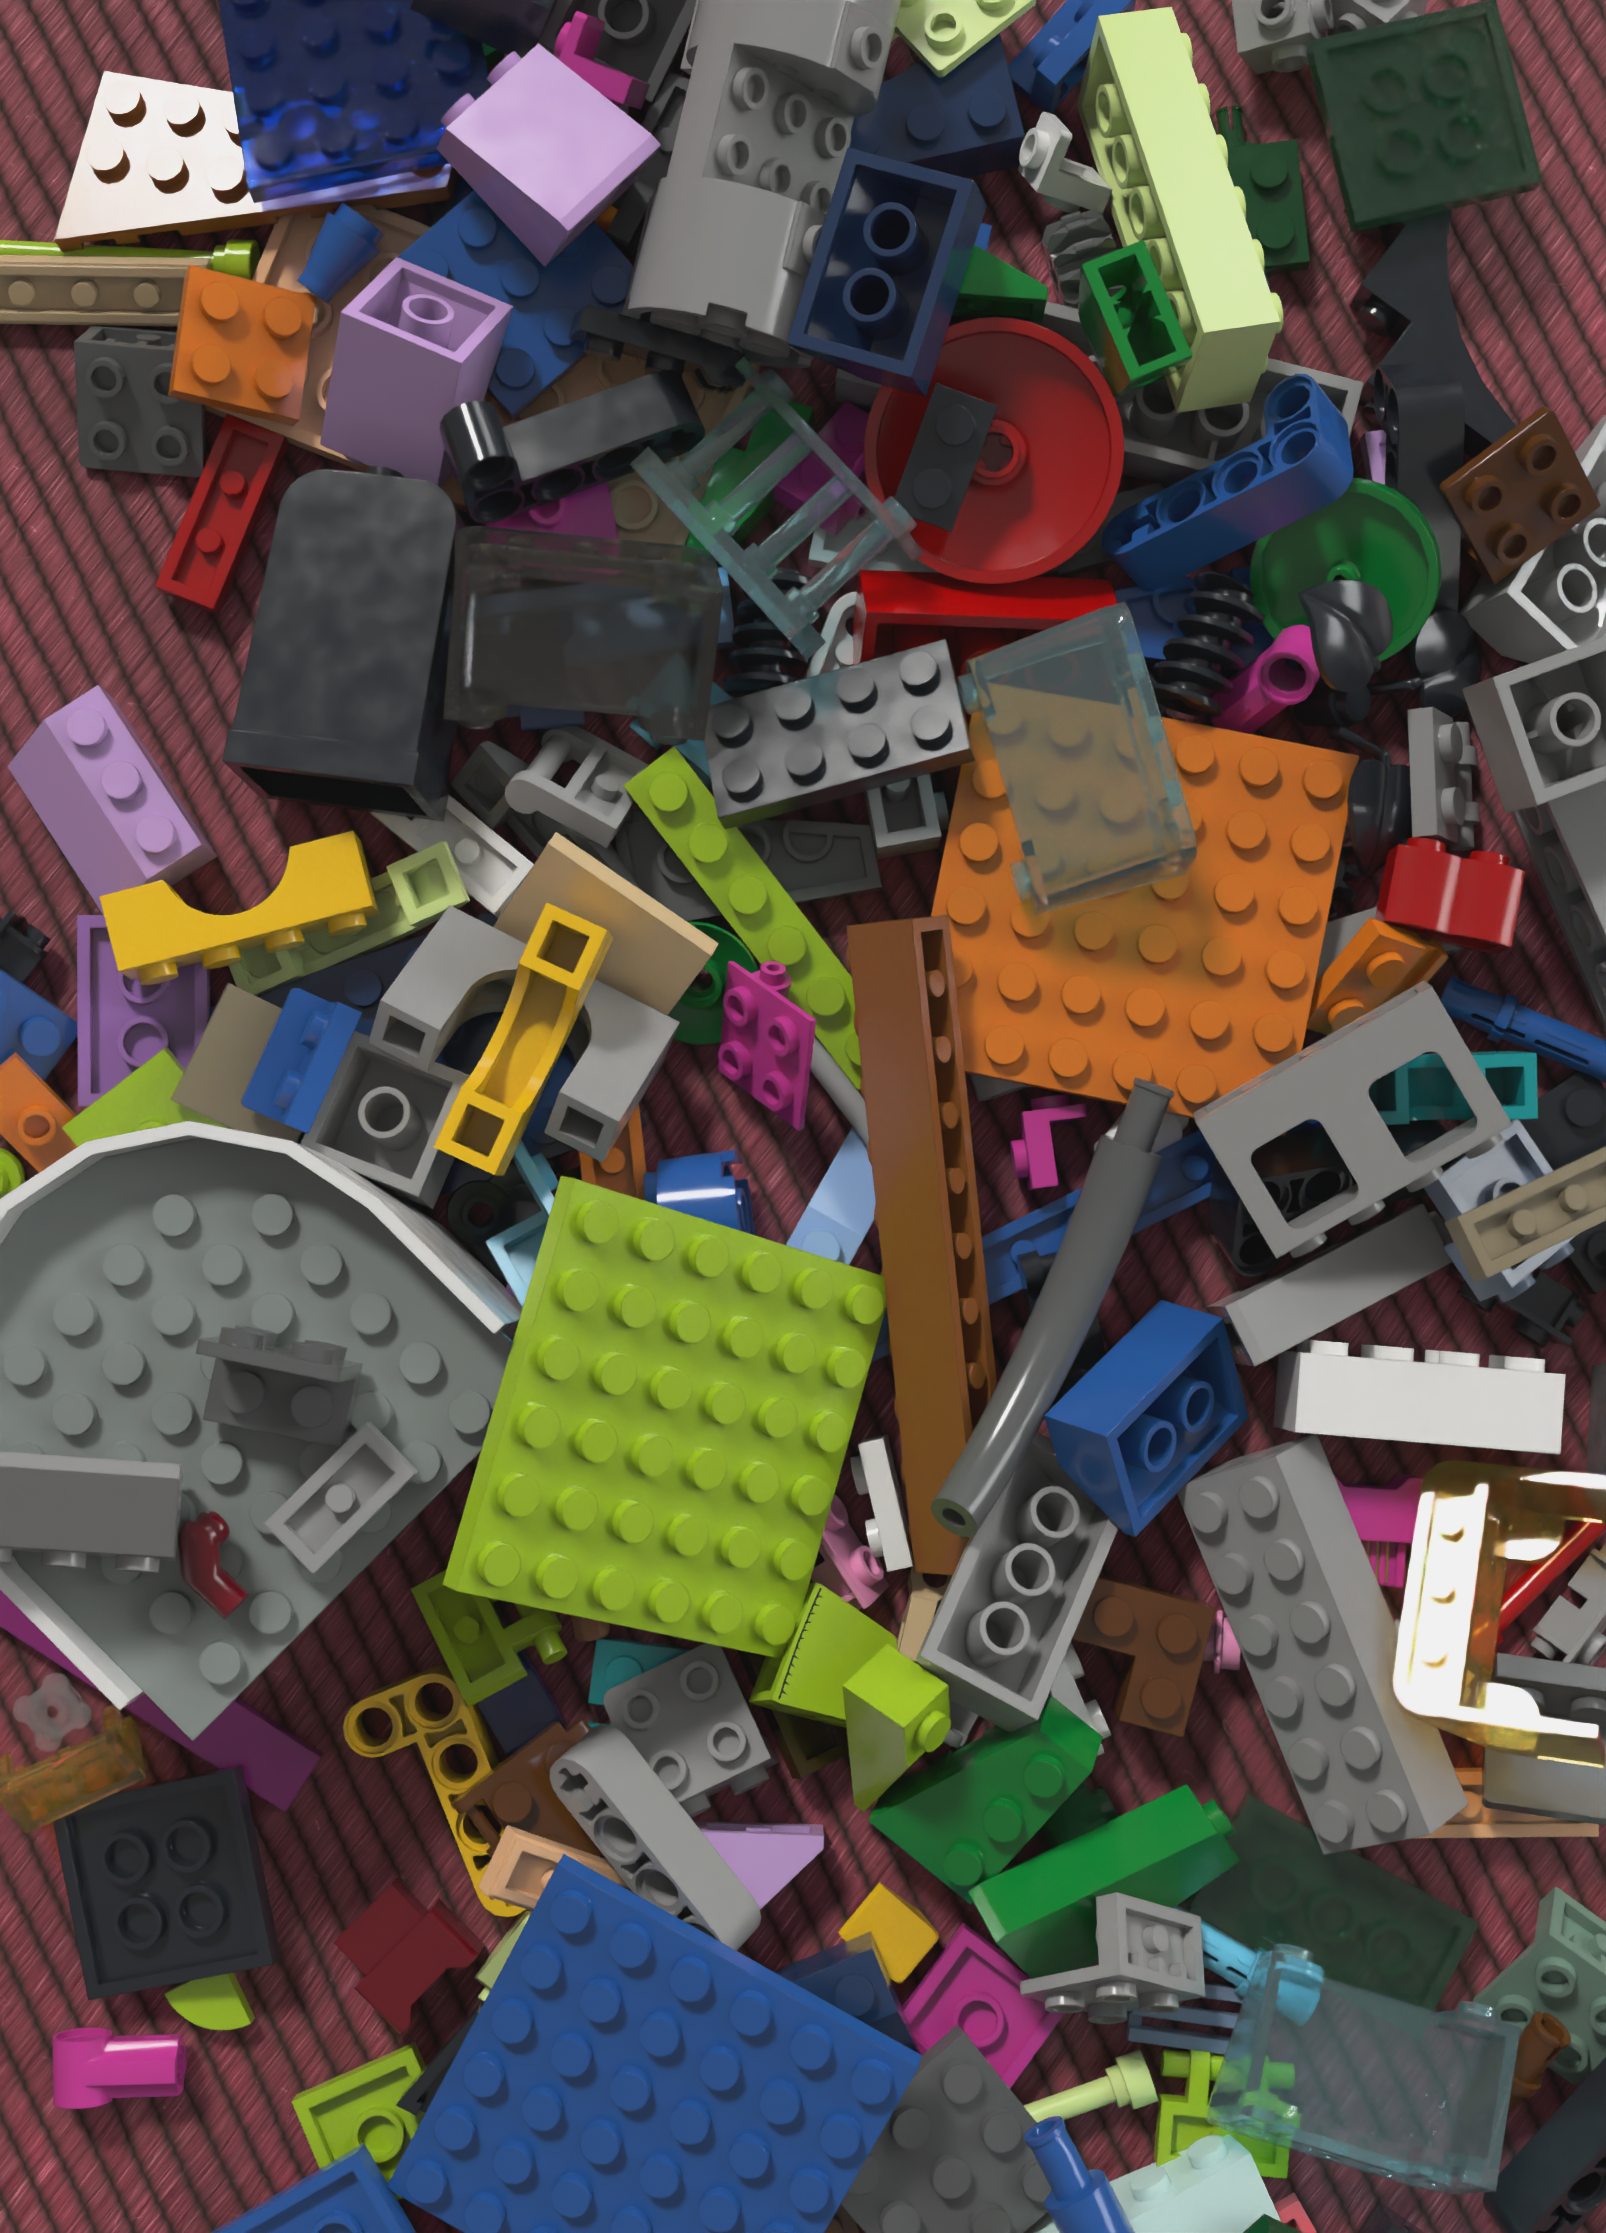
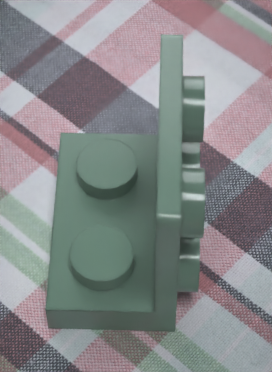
(1559, 1976)

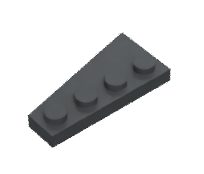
(806, 857)

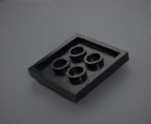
(167, 1884)

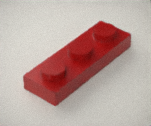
(222, 514)

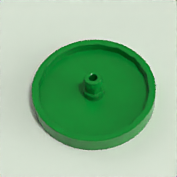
(1363, 537)

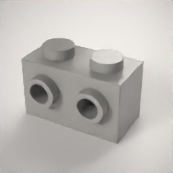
(906, 817)

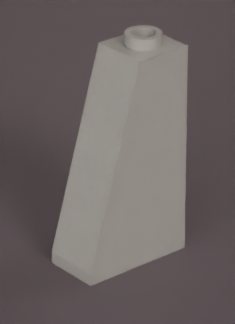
(1332, 1284)

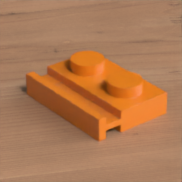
(1371, 971)

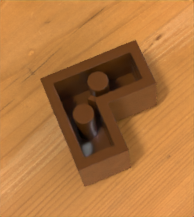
(1162, 1646)

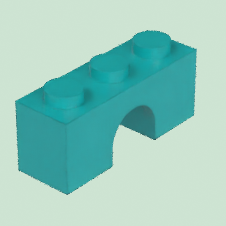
(1428, 1091)

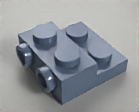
(1484, 1178)

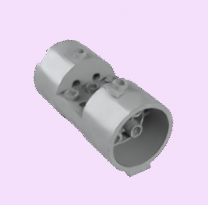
(756, 166)

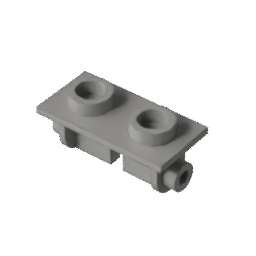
(1574, 1630)

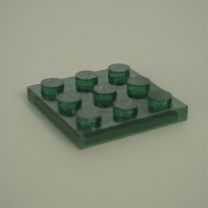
(1423, 115)

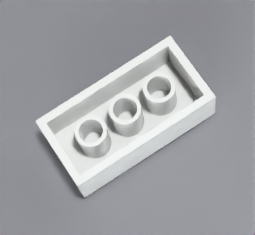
(1421, 1402)

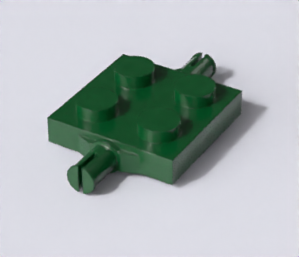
(1272, 194)

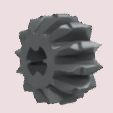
(1071, 243)

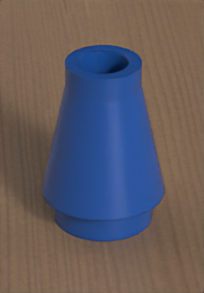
(340, 252)

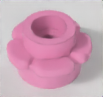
(1222, 1645)

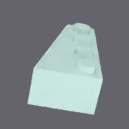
(1202, 2191)

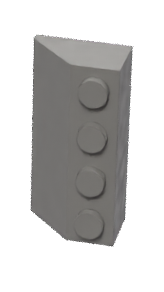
(90, 1509)
(1019, 1593)

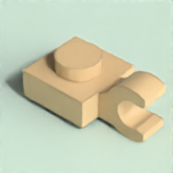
(918, 1613)

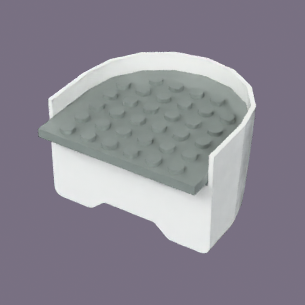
(102, 1304)

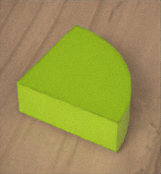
(212, 2002)

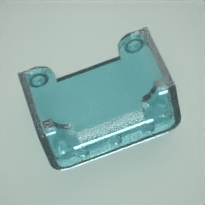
(1082, 760)
(1367, 2078)

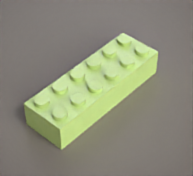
(1176, 194)

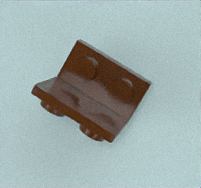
(1518, 496)

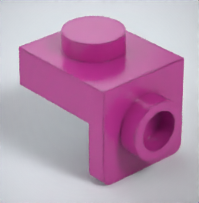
(577, 48)
(1034, 1153)

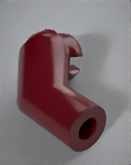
(201, 1563)

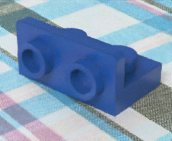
(1059, 52)
(300, 1059)

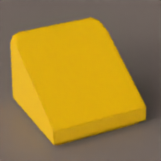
(897, 1928)

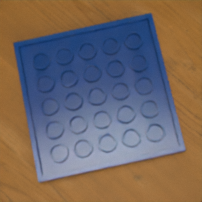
(648, 2085)

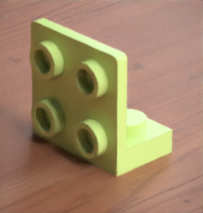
(952, 30)

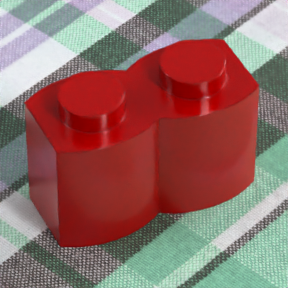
(1451, 897)

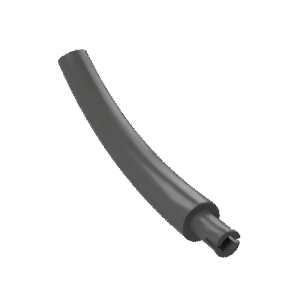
(1062, 1314)

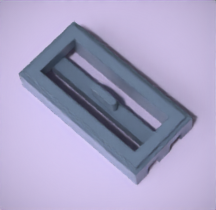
(1183, 2038)

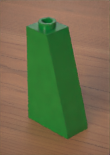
(1156, 1853)

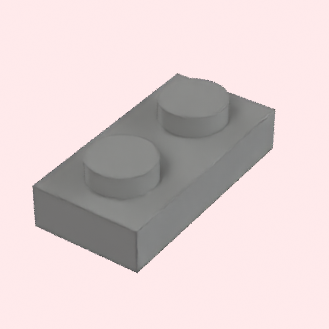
(341, 1497)

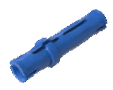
(1525, 1027)

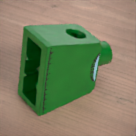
(1135, 329)

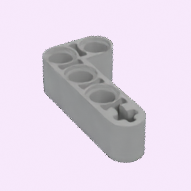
(651, 1836)

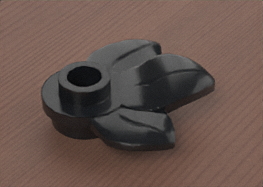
(509, 1205)

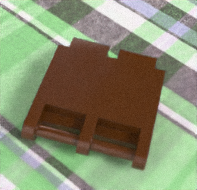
(522, 1794)

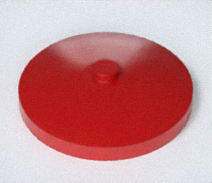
(1044, 463)

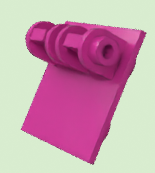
(767, 1040)

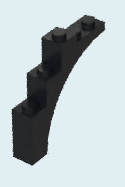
(1413, 304)

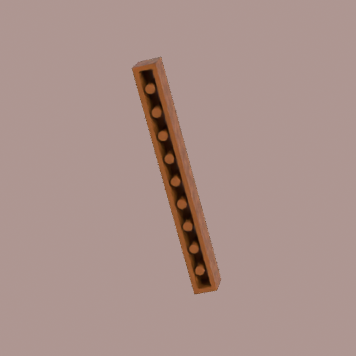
(923, 1207)

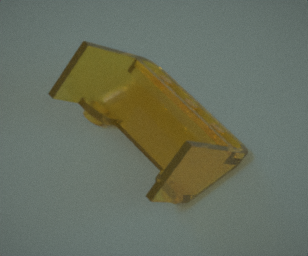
(1464, 1534)

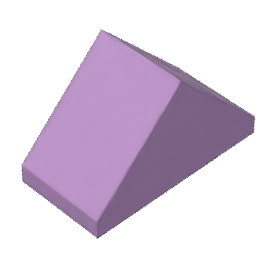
(764, 1853)

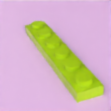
(751, 900)

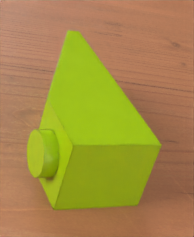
(891, 1720)

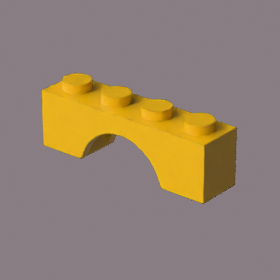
(320, 890)
(527, 1042)

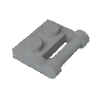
(595, 797)

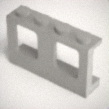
(1332, 1086)

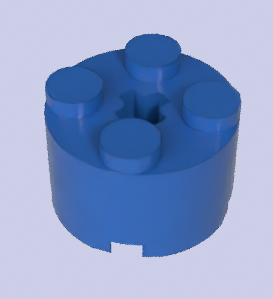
(703, 1188)

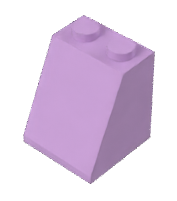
(544, 150)
(405, 360)

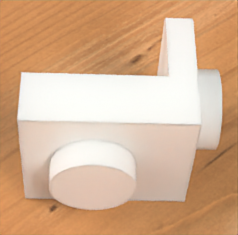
(1062, 181)

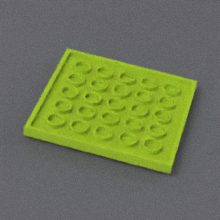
(668, 1425)

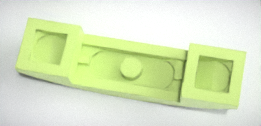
(408, 899)

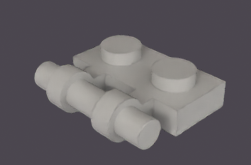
(1442, 779)

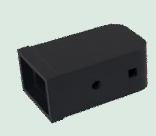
(352, 648)

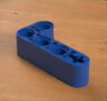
(1242, 497)

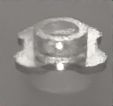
(71, 1711)

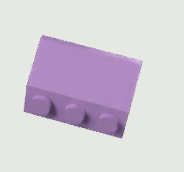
(107, 799)

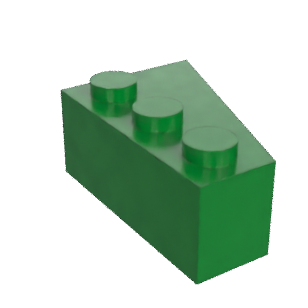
(988, 1798)

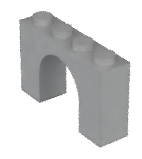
(470, 971)

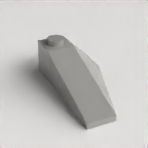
(1559, 592)

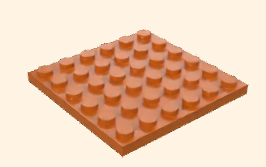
(1169, 979)

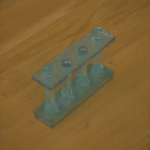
(757, 565)

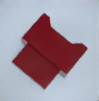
(404, 1951)

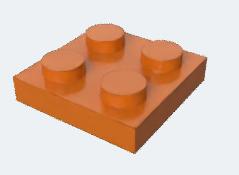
(241, 345)

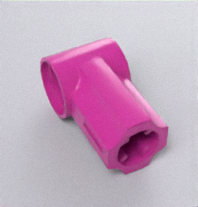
(1268, 683)
(97, 2067)

